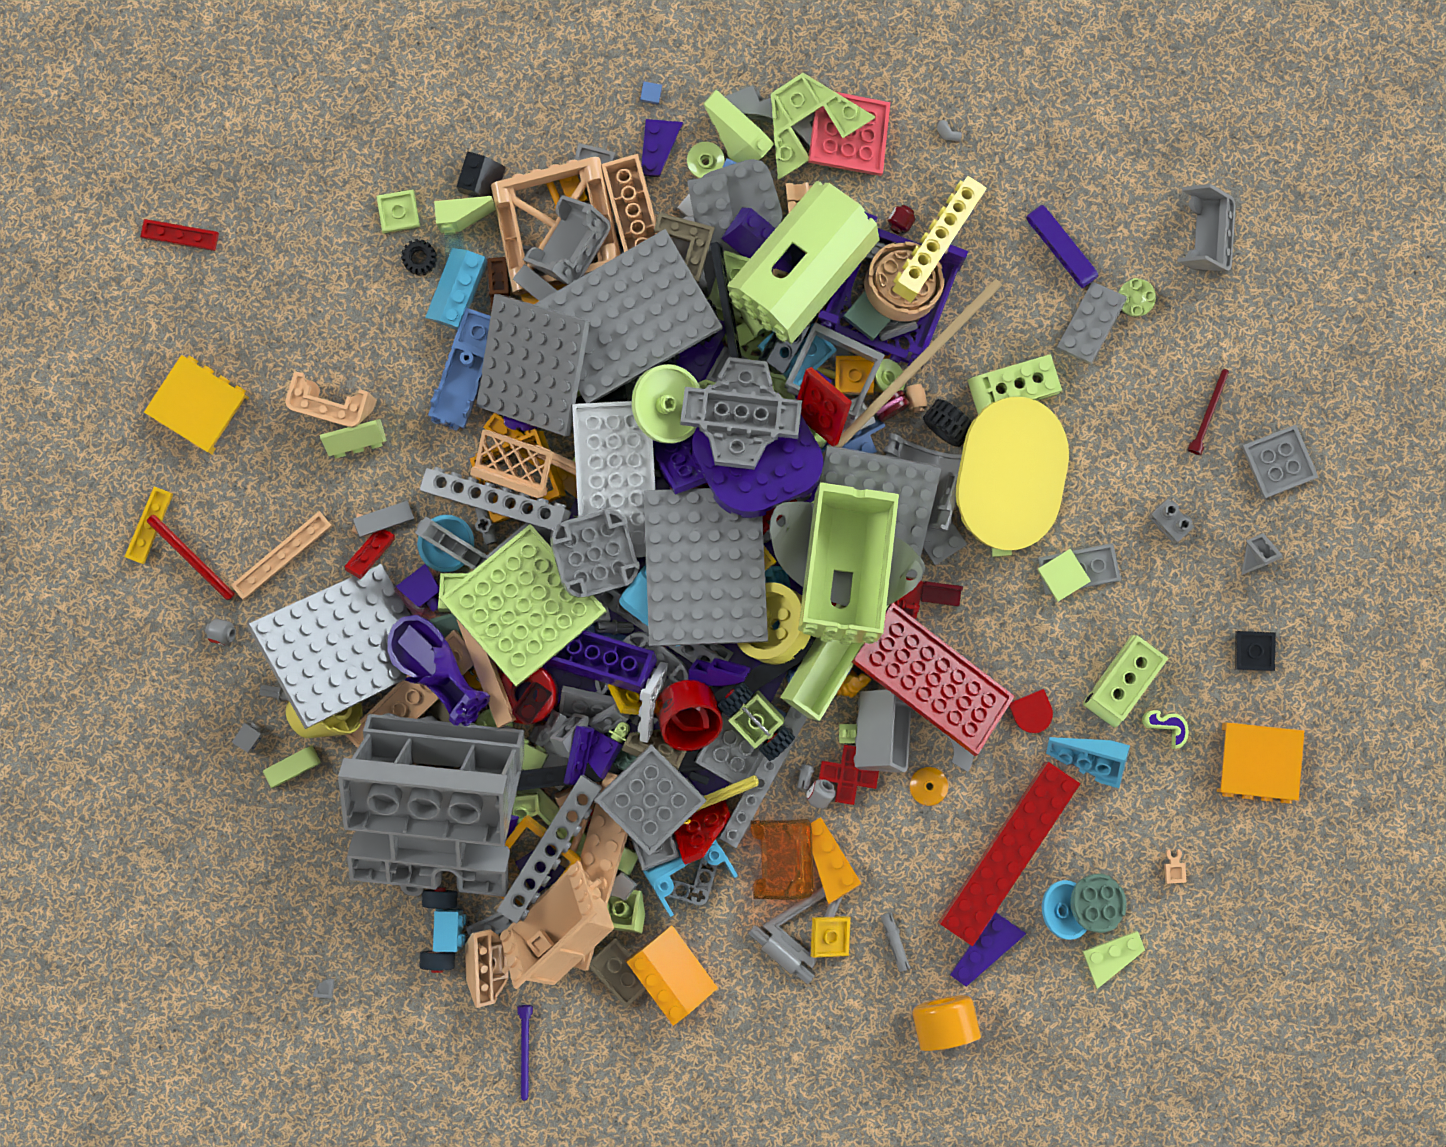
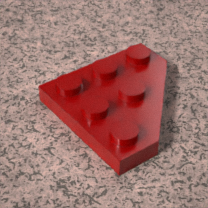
(698, 835)

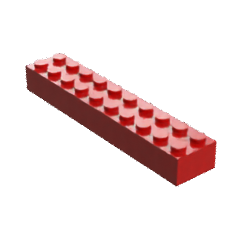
(1009, 853)

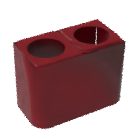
(516, 711)

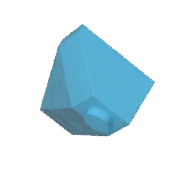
(1097, 757)

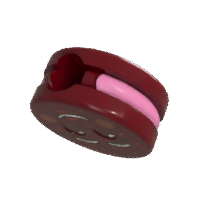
(893, 406)

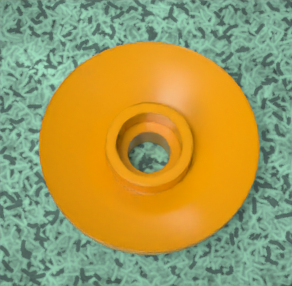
(918, 786)

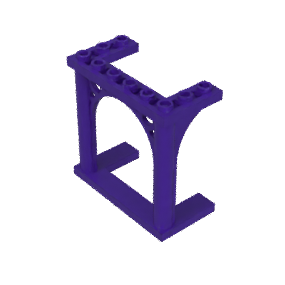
(830, 318)

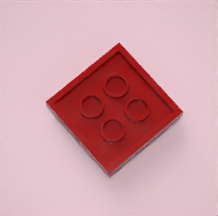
(823, 406)

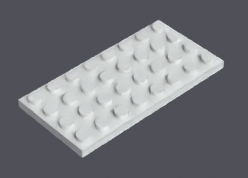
(613, 464)

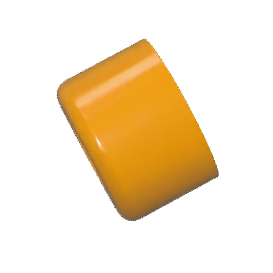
(946, 1023)

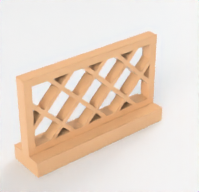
(507, 479)

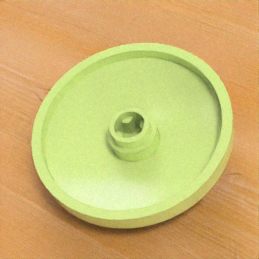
(659, 403)

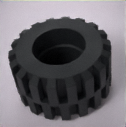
(947, 422)

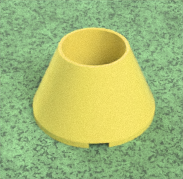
(339, 724)

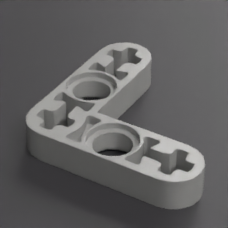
(698, 885)

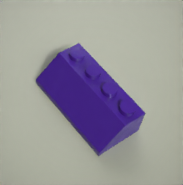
(748, 234)

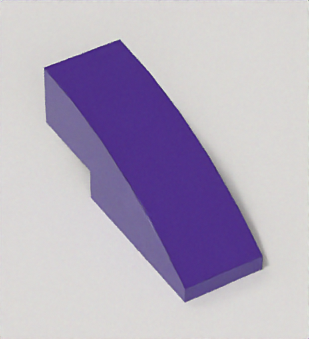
(718, 672)

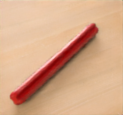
(190, 557)

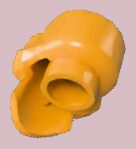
(853, 684)

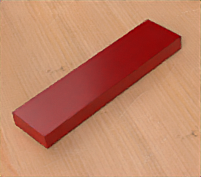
(179, 235)

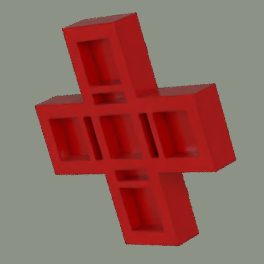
(847, 776)

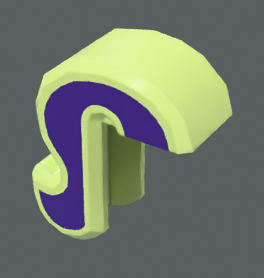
(1169, 721)

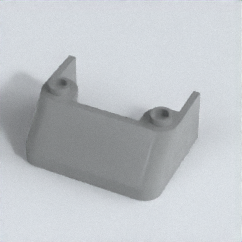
(1213, 228)

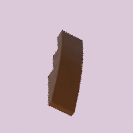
(498, 277)

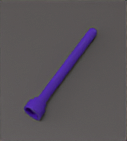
(524, 1013)

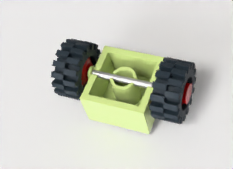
(756, 720)

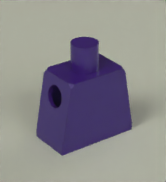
(421, 588)

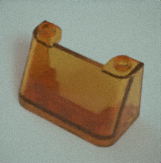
(785, 859)

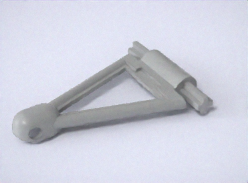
(784, 948)

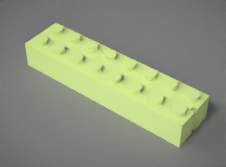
(820, 676)

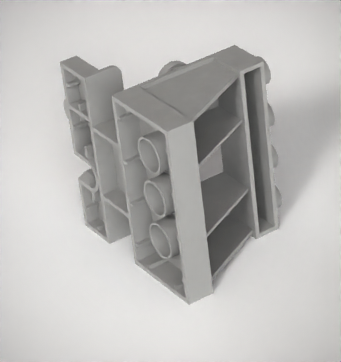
(430, 818)

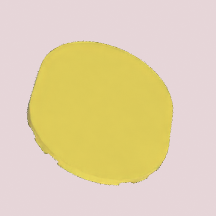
(1012, 473)

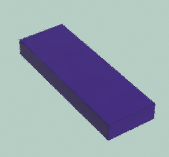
(578, 754)

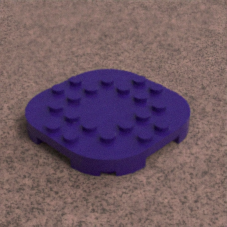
(783, 473)

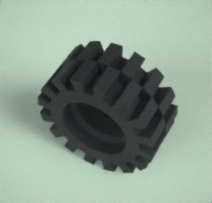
(415, 246)

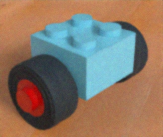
(447, 930)

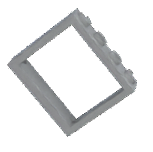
(845, 343)

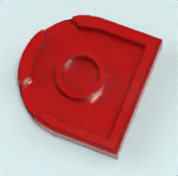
(1032, 712)

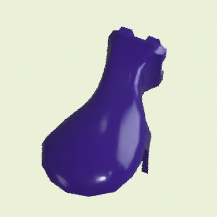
(425, 655)

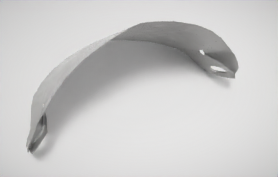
(792, 552)

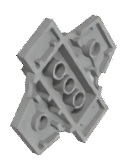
(741, 413)

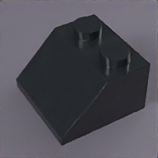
(478, 175)

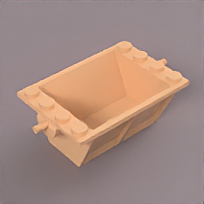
(571, 918)

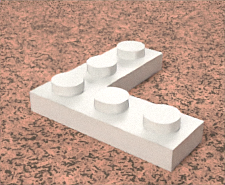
(648, 698)

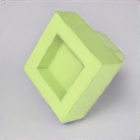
(847, 733)

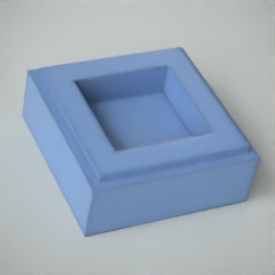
(651, 93)

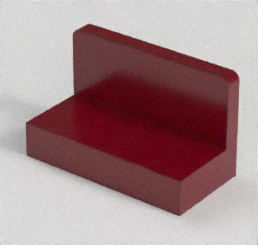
(941, 593)

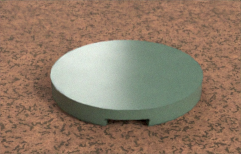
(1098, 903)

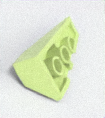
(736, 131)
(627, 914)

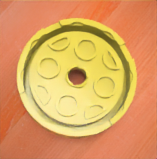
(787, 640)

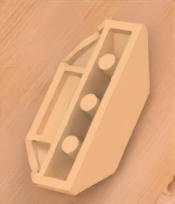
(484, 967)

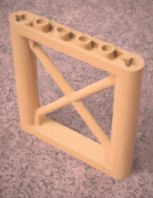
(505, 198)

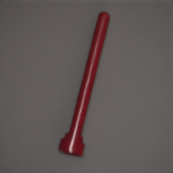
(1196, 446)

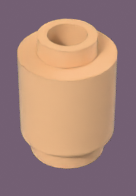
(917, 398)

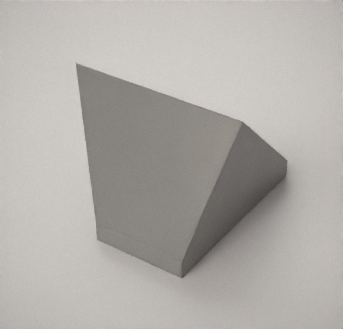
(1259, 553)

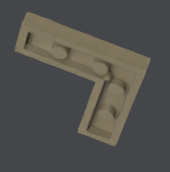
(696, 233)

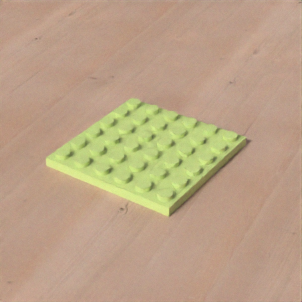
(520, 606)

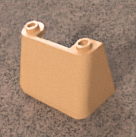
(304, 399)

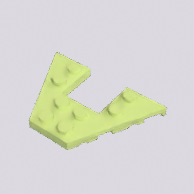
(797, 101)

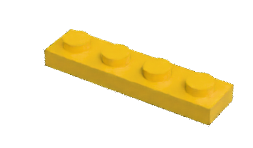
(144, 533)

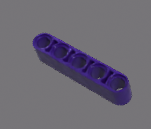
(1062, 246)

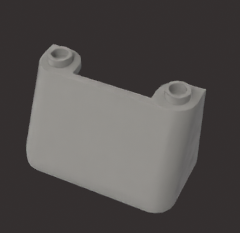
(572, 242)

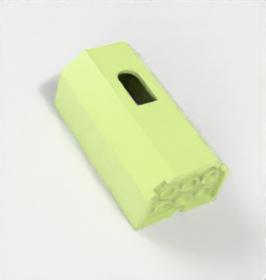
(836, 241)
(851, 535)

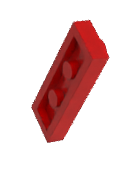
(369, 553)

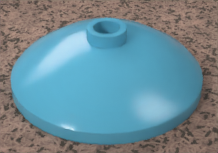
(435, 557)
(1058, 912)

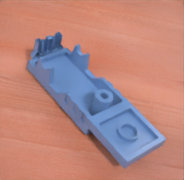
(462, 373)

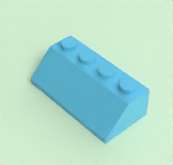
(456, 287)

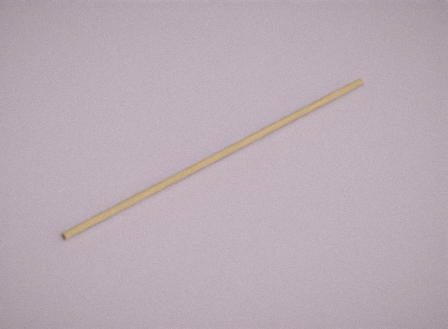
(918, 363)

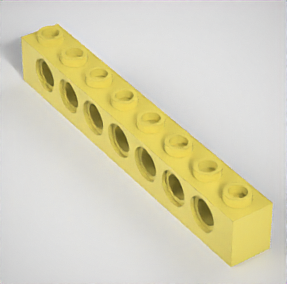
(938, 239)

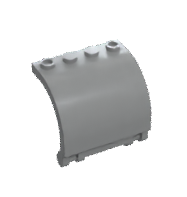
(946, 489)

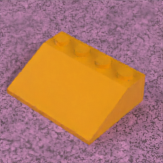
(671, 975)

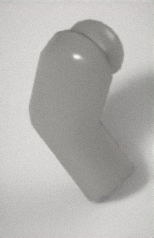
(946, 133)

